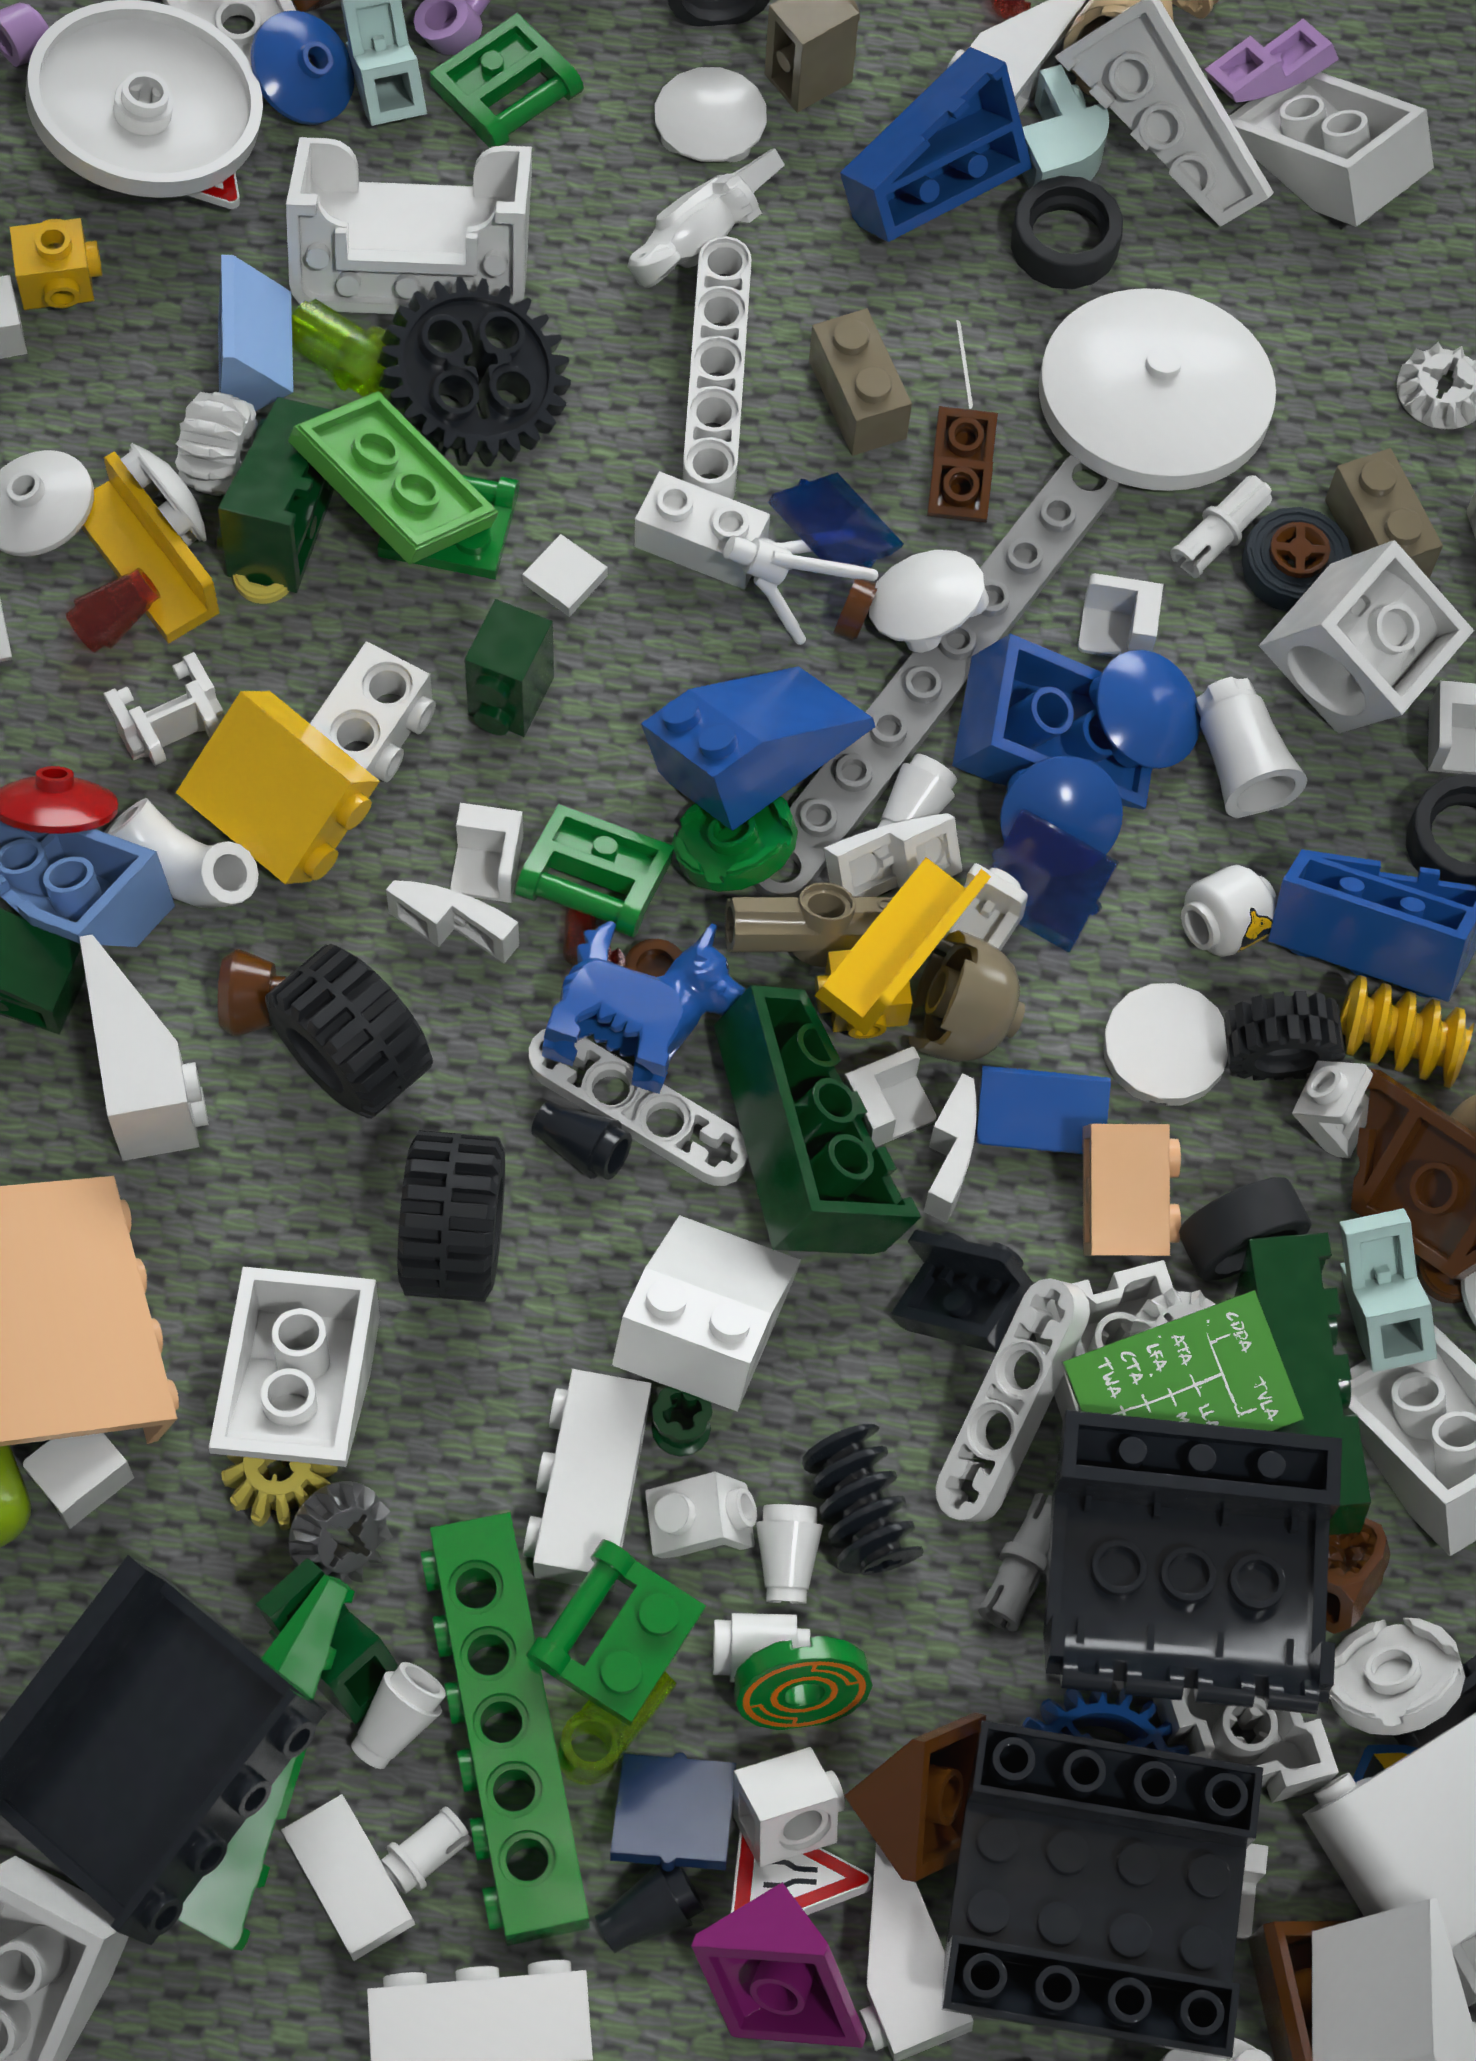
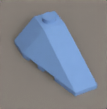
(84, 884)

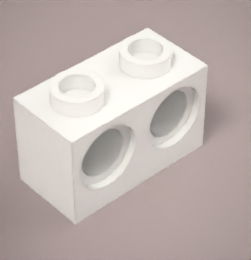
(356, 715)

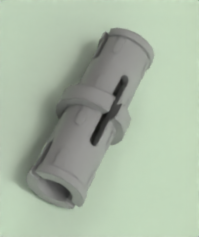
(1022, 1568)

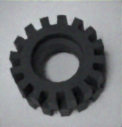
(1283, 1035)

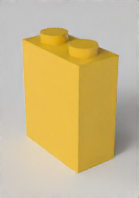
(278, 787)

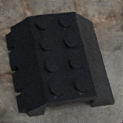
(1191, 1561)

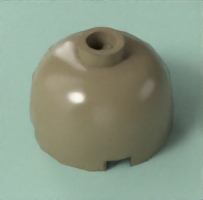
(974, 995)

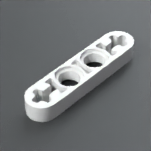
(639, 1105)
(1022, 1406)

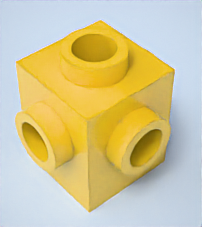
(54, 263)

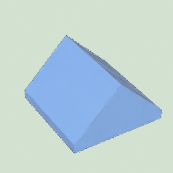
(253, 335)

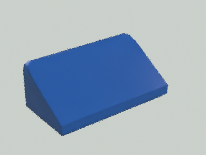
(1039, 1108)

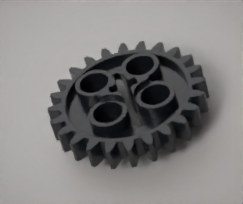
(523, 369)

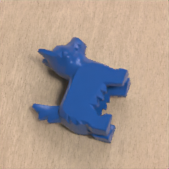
(636, 1010)

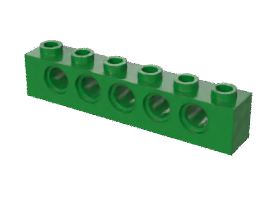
(488, 1553)

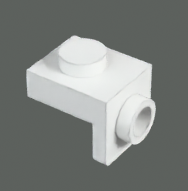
(993, 911)
(1335, 1105)
(700, 1515)

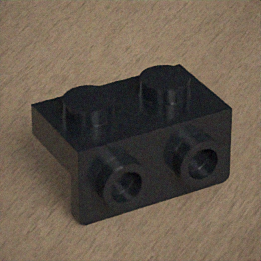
(962, 1290)

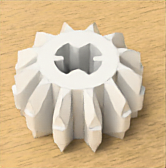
(214, 441)

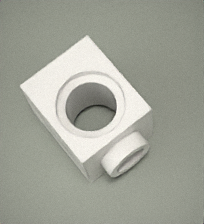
(787, 1806)

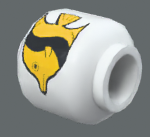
(1229, 910)

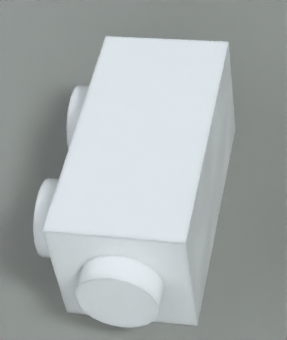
(694, 526)

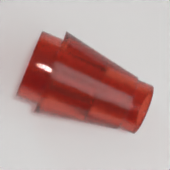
(112, 609)

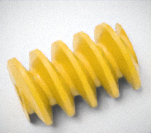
(1405, 1030)

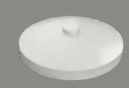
(143, 98)
(1157, 389)

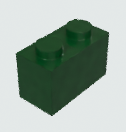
(509, 669)

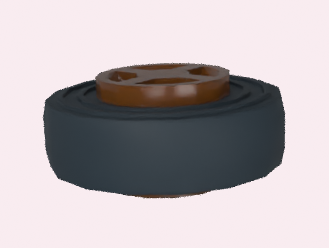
(1296, 534)

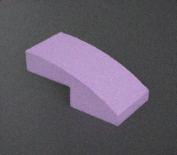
(1260, 71)

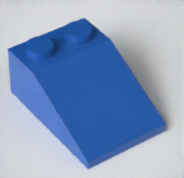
(1034, 707)
(750, 739)

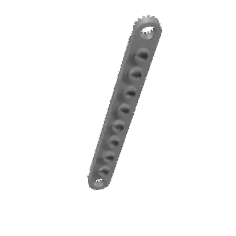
(934, 679)

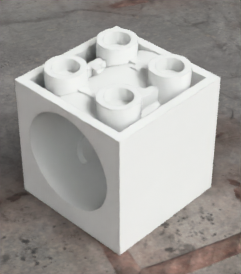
(1366, 638)

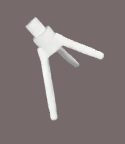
(772, 561)

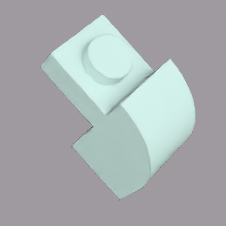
(383, 60)
(1070, 136)
(1384, 1291)

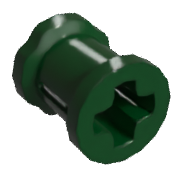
(669, 1434)

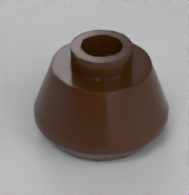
(242, 992)

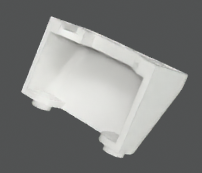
(381, 242)
(1408, 1831)

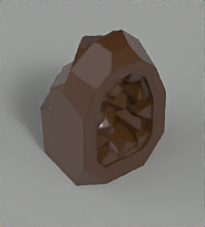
(1354, 1574)

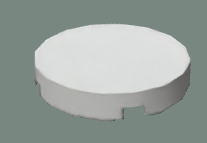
(1166, 1044)
(1396, 1676)

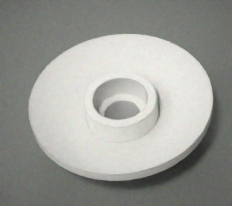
(42, 502)

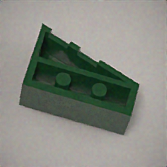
(274, 503)
(37, 974)

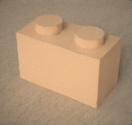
(1129, 1190)

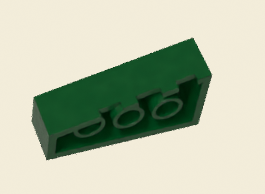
(804, 1130)
(1305, 1331)

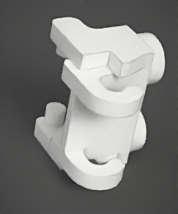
(190, 713)

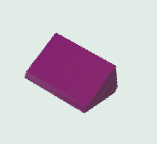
(777, 1975)

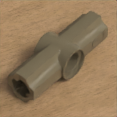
(808, 925)

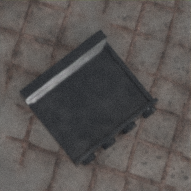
(146, 1748)

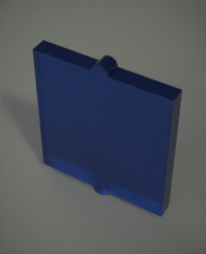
(835, 521)
(1058, 875)

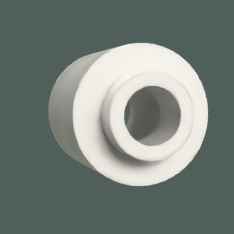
(748, 1633)

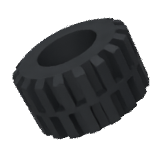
(349, 1030)
(451, 1216)

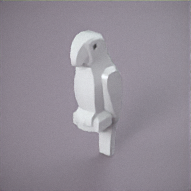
(701, 216)

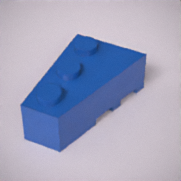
(940, 150)
(1378, 922)

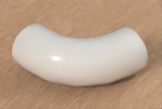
(194, 871)

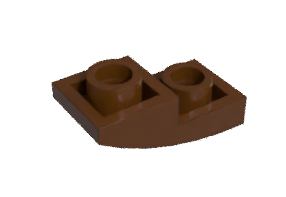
(962, 464)

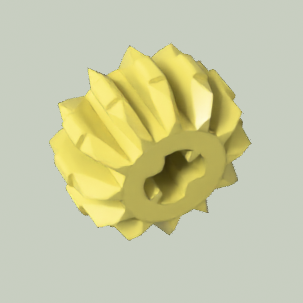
(254, 1488)

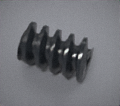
(857, 1502)

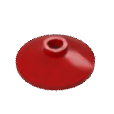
(56, 803)

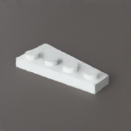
(1162, 95)

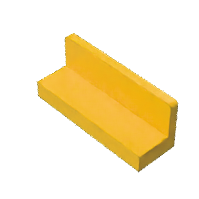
(135, 534)
(897, 944)

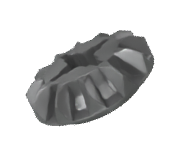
(344, 1506)

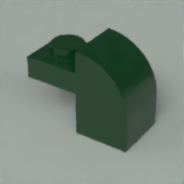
(360, 1652)

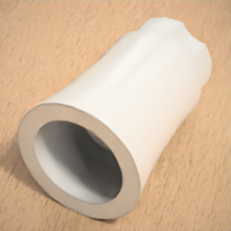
(1247, 749)

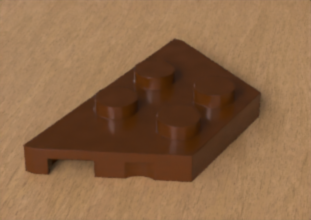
(1421, 1163)

